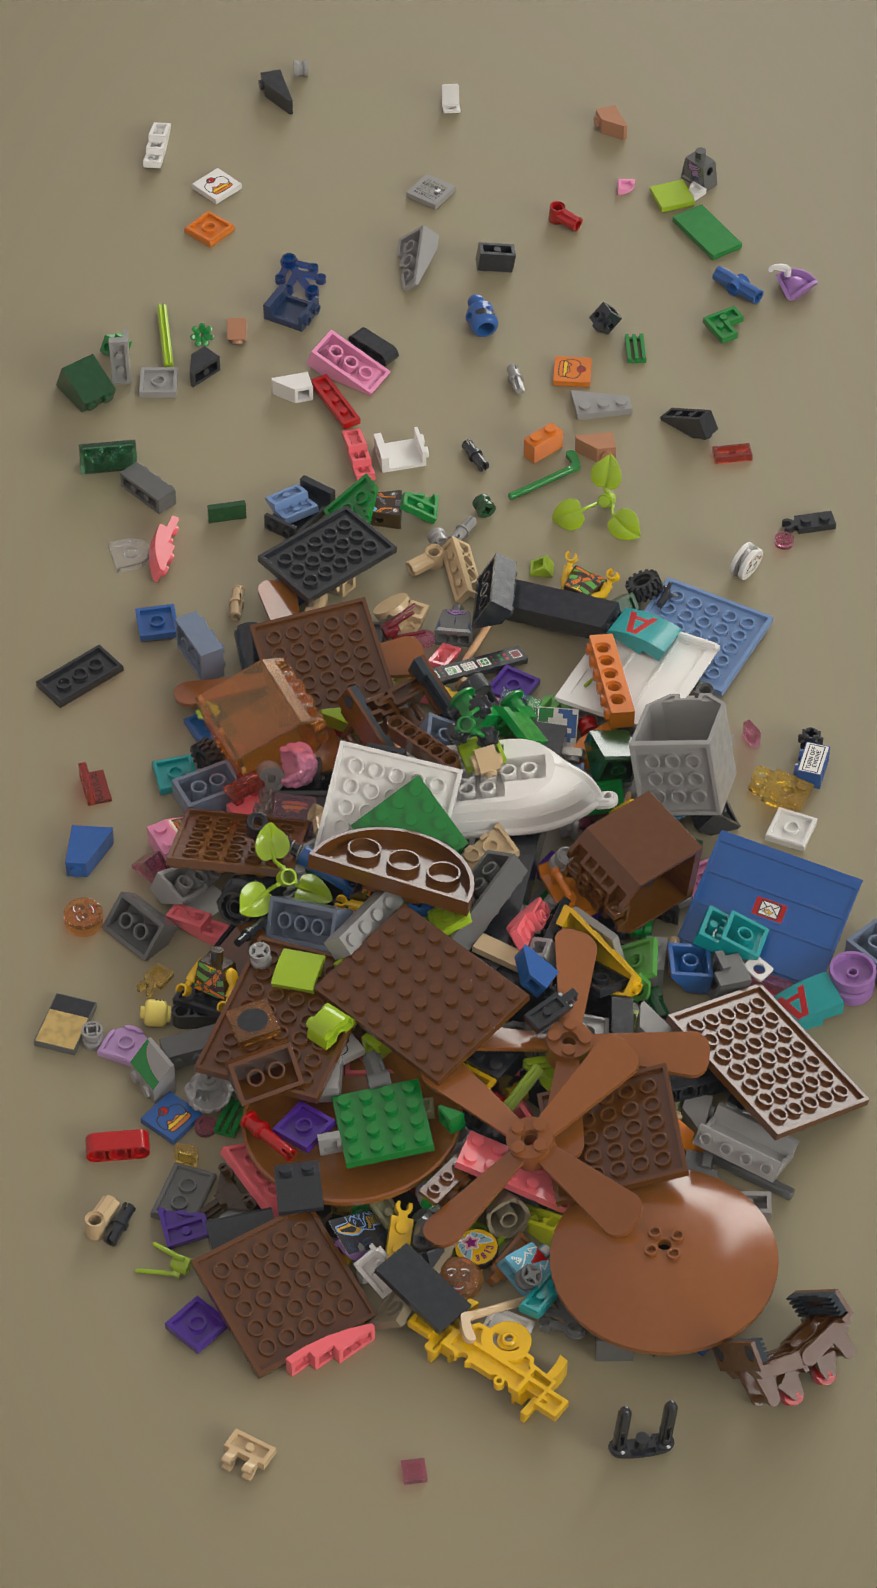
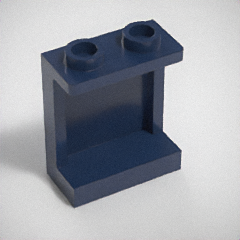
(290, 310)

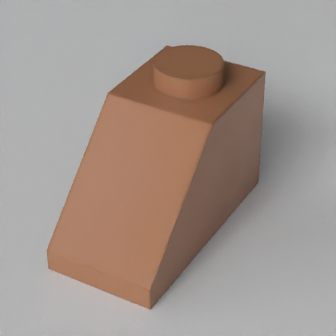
(611, 122)
(237, 330)
(595, 445)

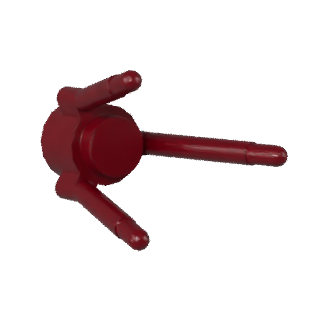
(391, 628)

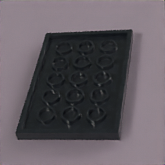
(327, 554)

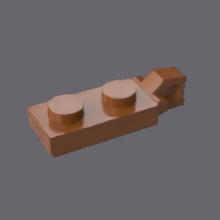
(516, 1243)

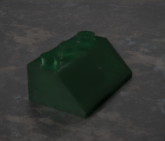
(107, 456)

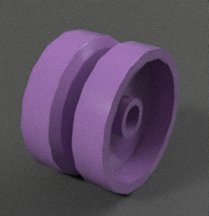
(853, 977)

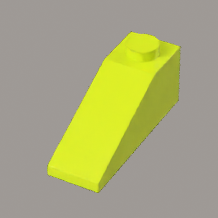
(542, 1224)

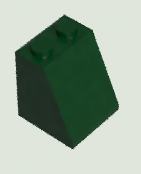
(85, 383)
(609, 755)

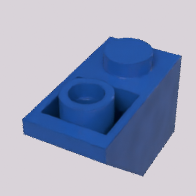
(534, 971)

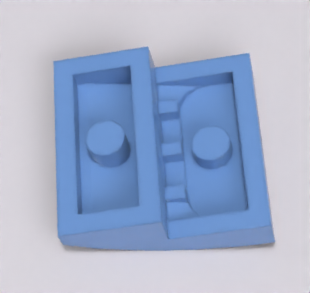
(292, 504)

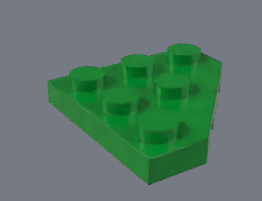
(358, 497)

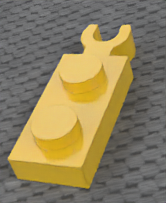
(399, 1229)

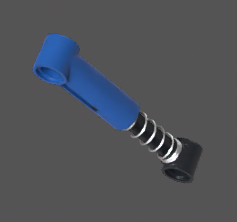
(297, 851)

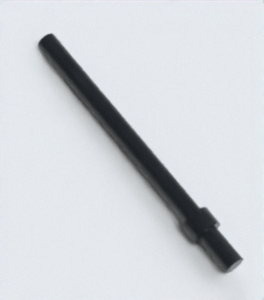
(250, 932)

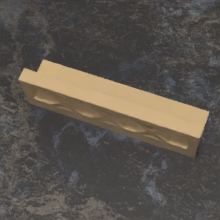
(460, 569)

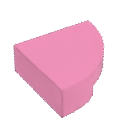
(625, 186)

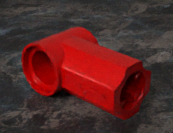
(560, 215)

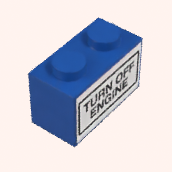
(812, 763)

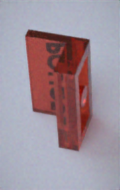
(94, 785)

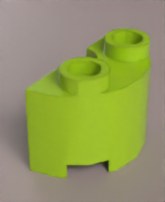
(327, 1025)

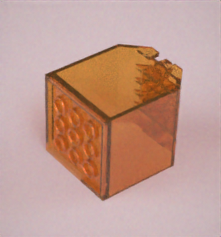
(260, 713)

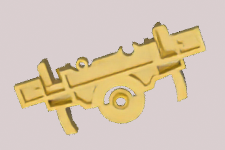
(502, 1365)

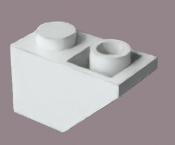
(293, 387)

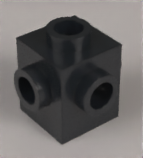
(605, 318)

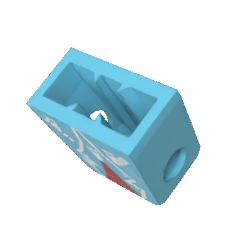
(523, 1256)

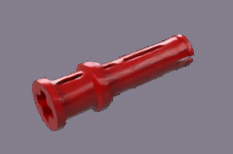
(261, 1130)

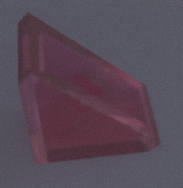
(150, 865)

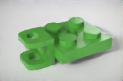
(646, 968)

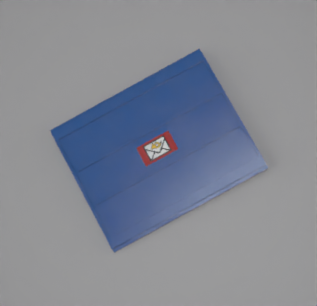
(789, 895)

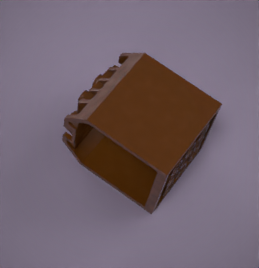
(626, 853)

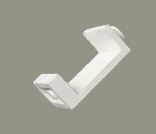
(402, 453)

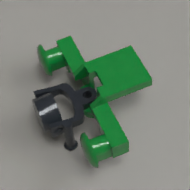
(516, 715)

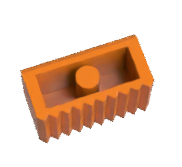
(543, 442)

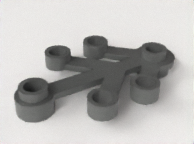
(571, 1327)

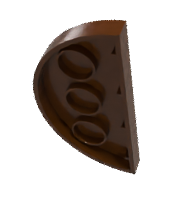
(400, 864)

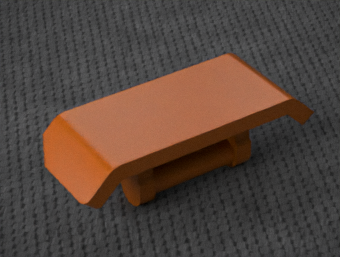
(559, 886)

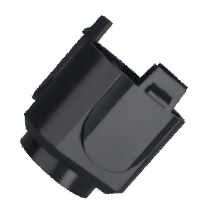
(229, 899)

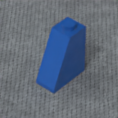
(87, 848)

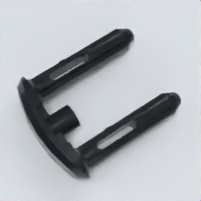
(643, 1445)

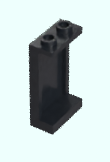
(318, 493)

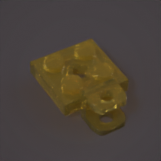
(776, 784)

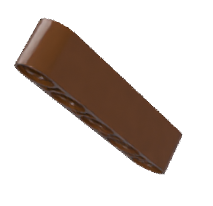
(420, 743)

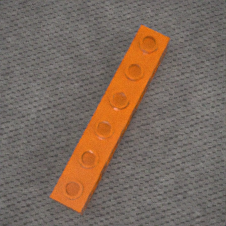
(610, 681)

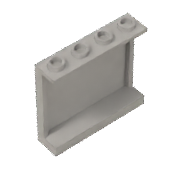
(745, 1143)

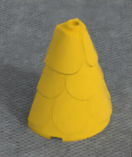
(570, 919)

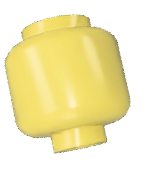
(155, 1013)

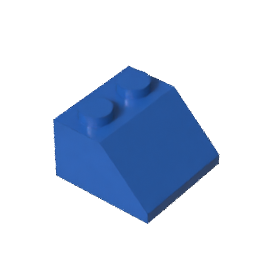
(690, 967)

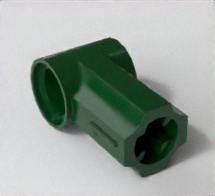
(656, 1001)

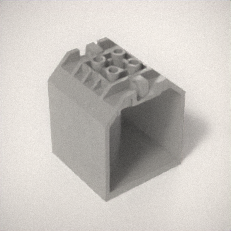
(684, 754)

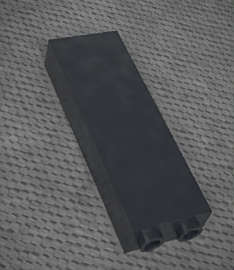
(562, 610)

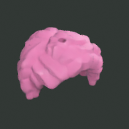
(298, 764)

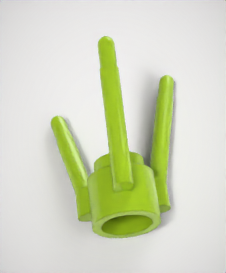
(179, 1263)

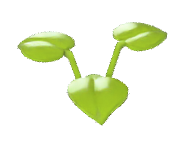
(608, 475)
(255, 898)

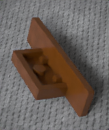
(445, 1183)

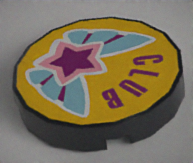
(479, 1247)

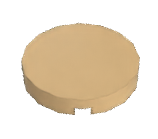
(391, 605)

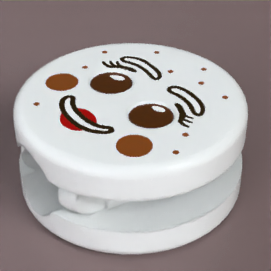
(746, 560)

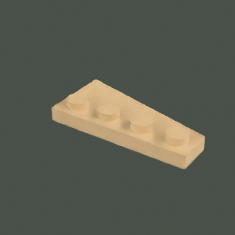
(495, 840)

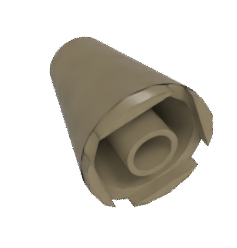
(506, 1215)

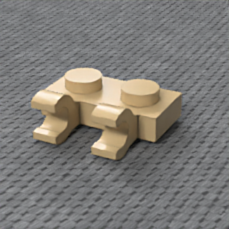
(248, 1448)

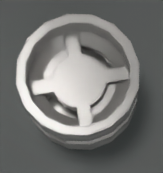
(271, 774)

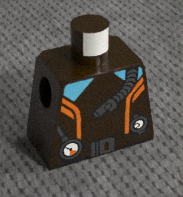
(387, 510)

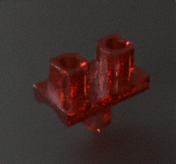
(243, 787)

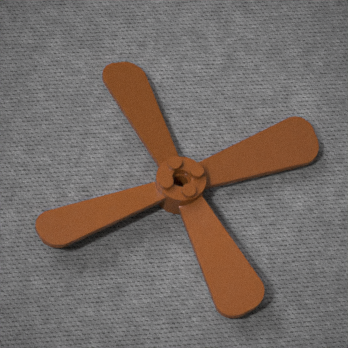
(280, 602)
(571, 1041)
(604, 1200)

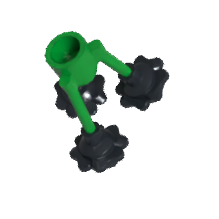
(461, 730)

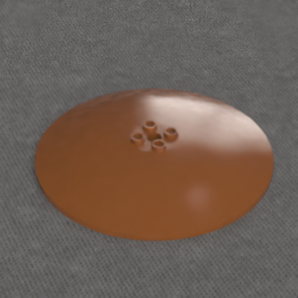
(361, 1183)
(676, 1298)

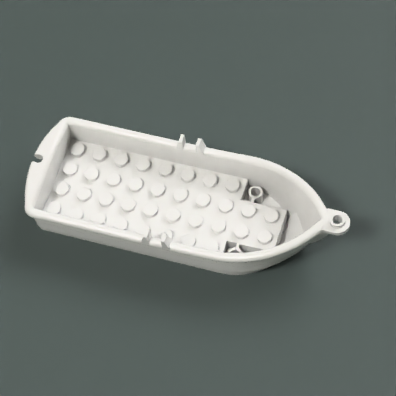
(528, 795)

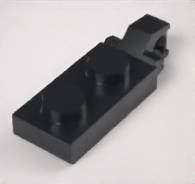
(550, 1010)

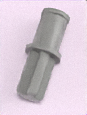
(515, 378)
(463, 529)

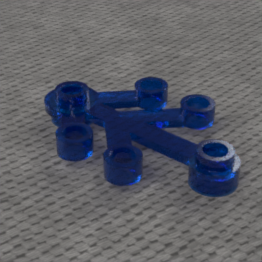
(290, 262)

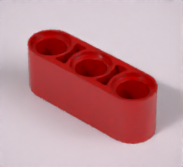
(117, 1145)

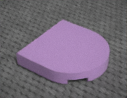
(122, 1044)

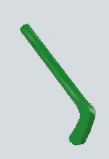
(575, 466)

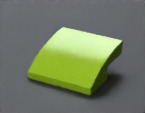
(298, 970)

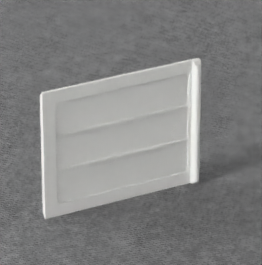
(645, 676)

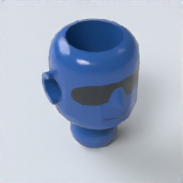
(481, 316)

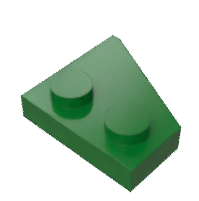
(420, 506)

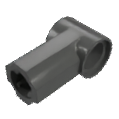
(376, 1074)
(420, 1218)

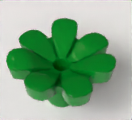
(205, 334)

